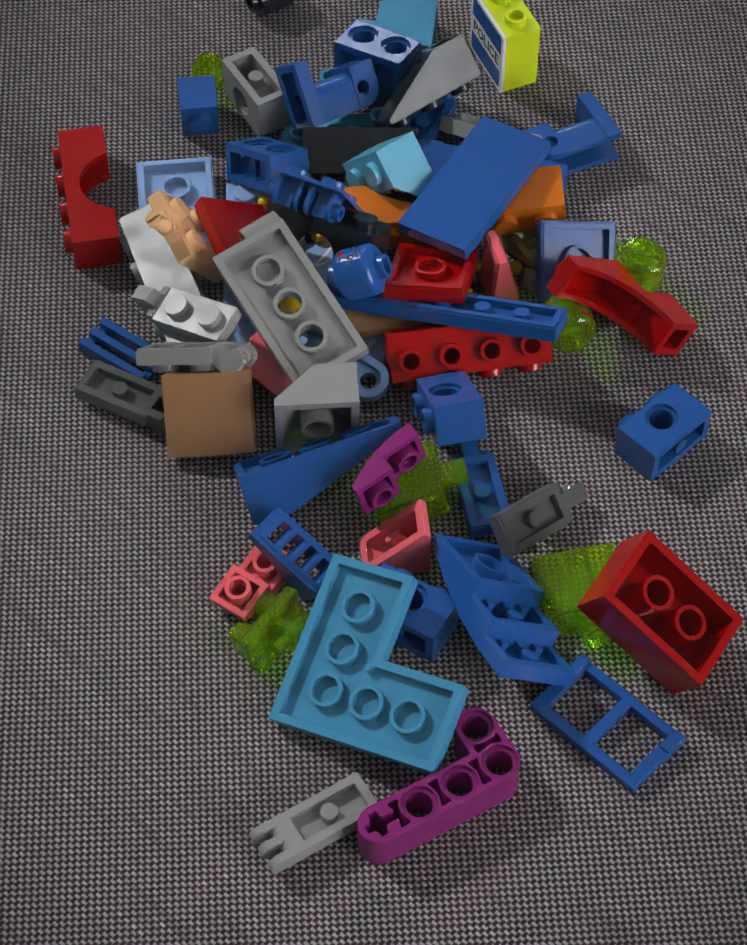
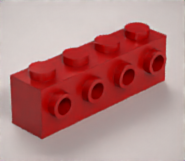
(442, 349)

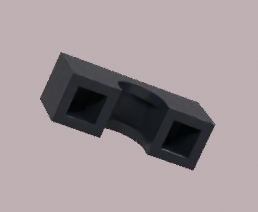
(351, 231)

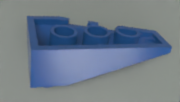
(295, 478)

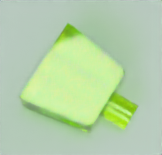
(427, 482)
(565, 580)

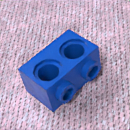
(388, 50)
(251, 159)

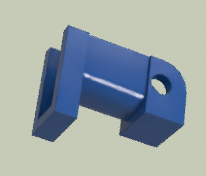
(327, 99)
(584, 142)

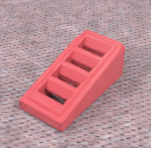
(495, 270)

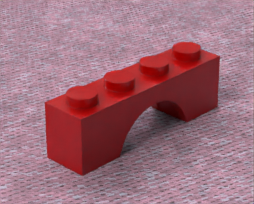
(93, 227)

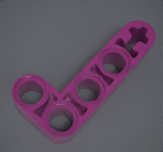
(389, 828)

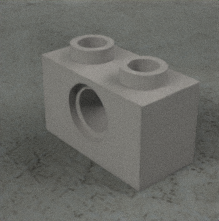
(255, 91)

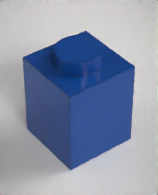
(198, 105)

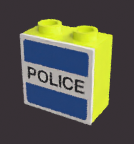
(505, 42)

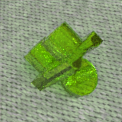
(275, 630)

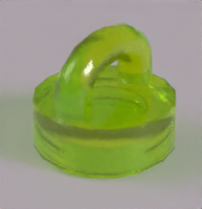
(209, 64)

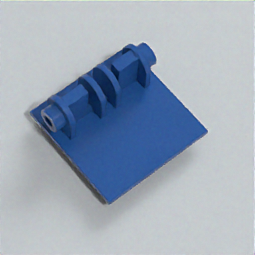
(317, 198)

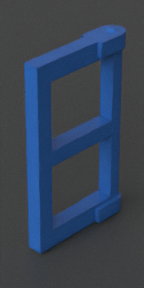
(586, 743)

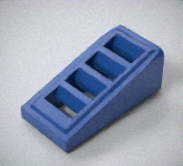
(304, 543)

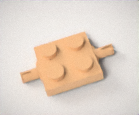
(183, 233)

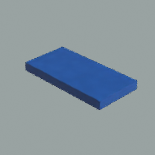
(474, 187)

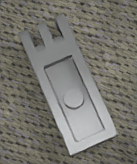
(313, 823)

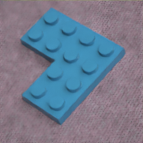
(343, 680)

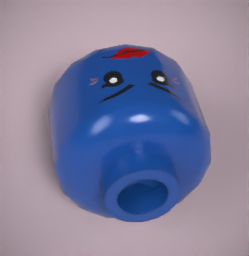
(359, 272)

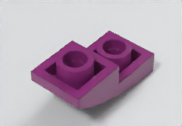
(377, 479)

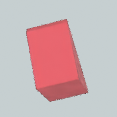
(400, 540)

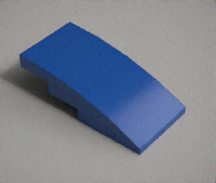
(501, 611)

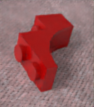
(612, 291)

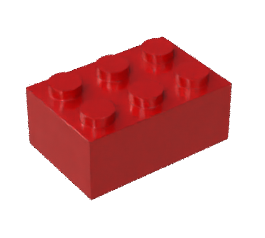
(660, 613)

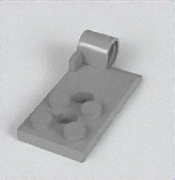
(271, 267)

